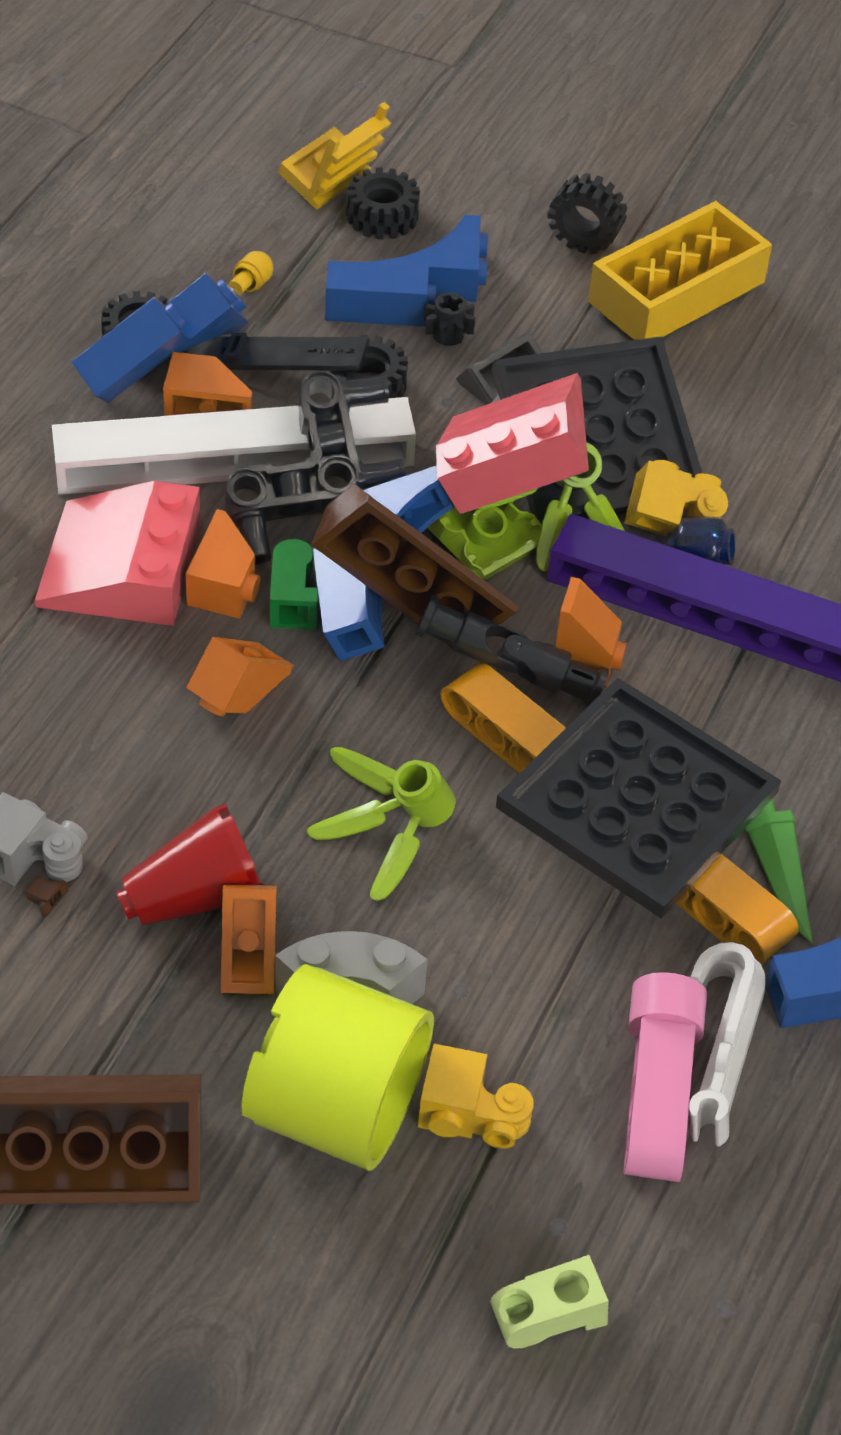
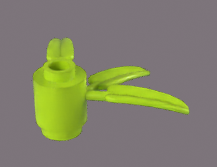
(557, 512)
(417, 789)

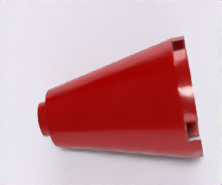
(189, 871)

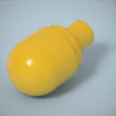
(252, 272)

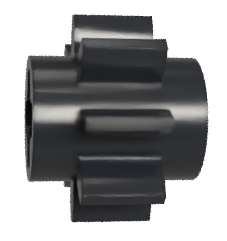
(449, 319)

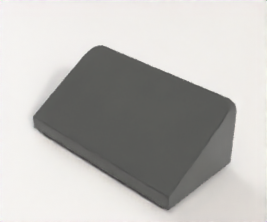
(479, 377)

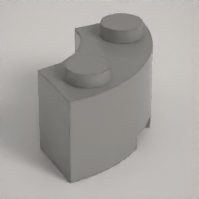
(360, 957)

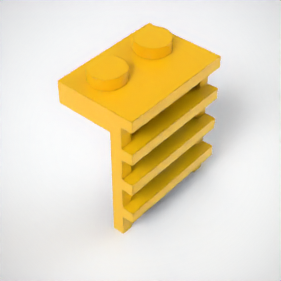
(332, 160)

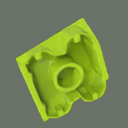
(488, 538)

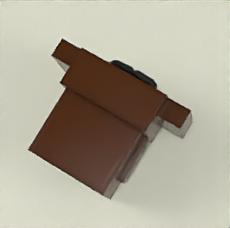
(46, 893)

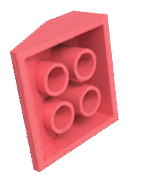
(514, 445)
(123, 553)

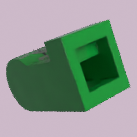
(291, 598)

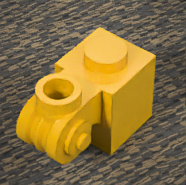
(663, 493)
(459, 1104)

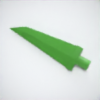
(777, 850)

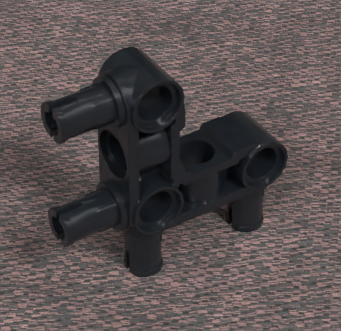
(302, 486)

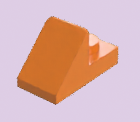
(248, 939)

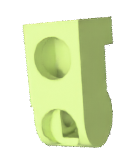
(551, 1303)

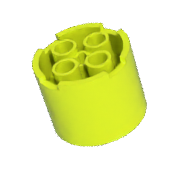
(337, 1066)

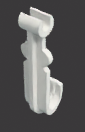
(733, 1037)

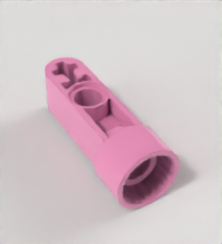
(666, 1023)

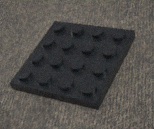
(628, 413)
(638, 796)

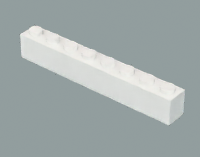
(212, 445)

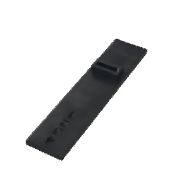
(285, 353)

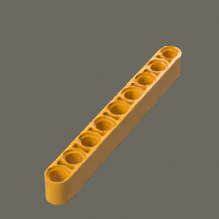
(519, 730)

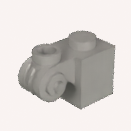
(30, 837)

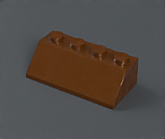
(401, 561)
(100, 1139)

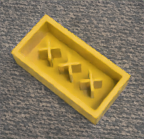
(679, 272)

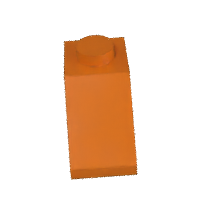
(202, 386)
(222, 570)
(590, 629)
(236, 675)

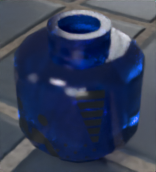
(705, 538)

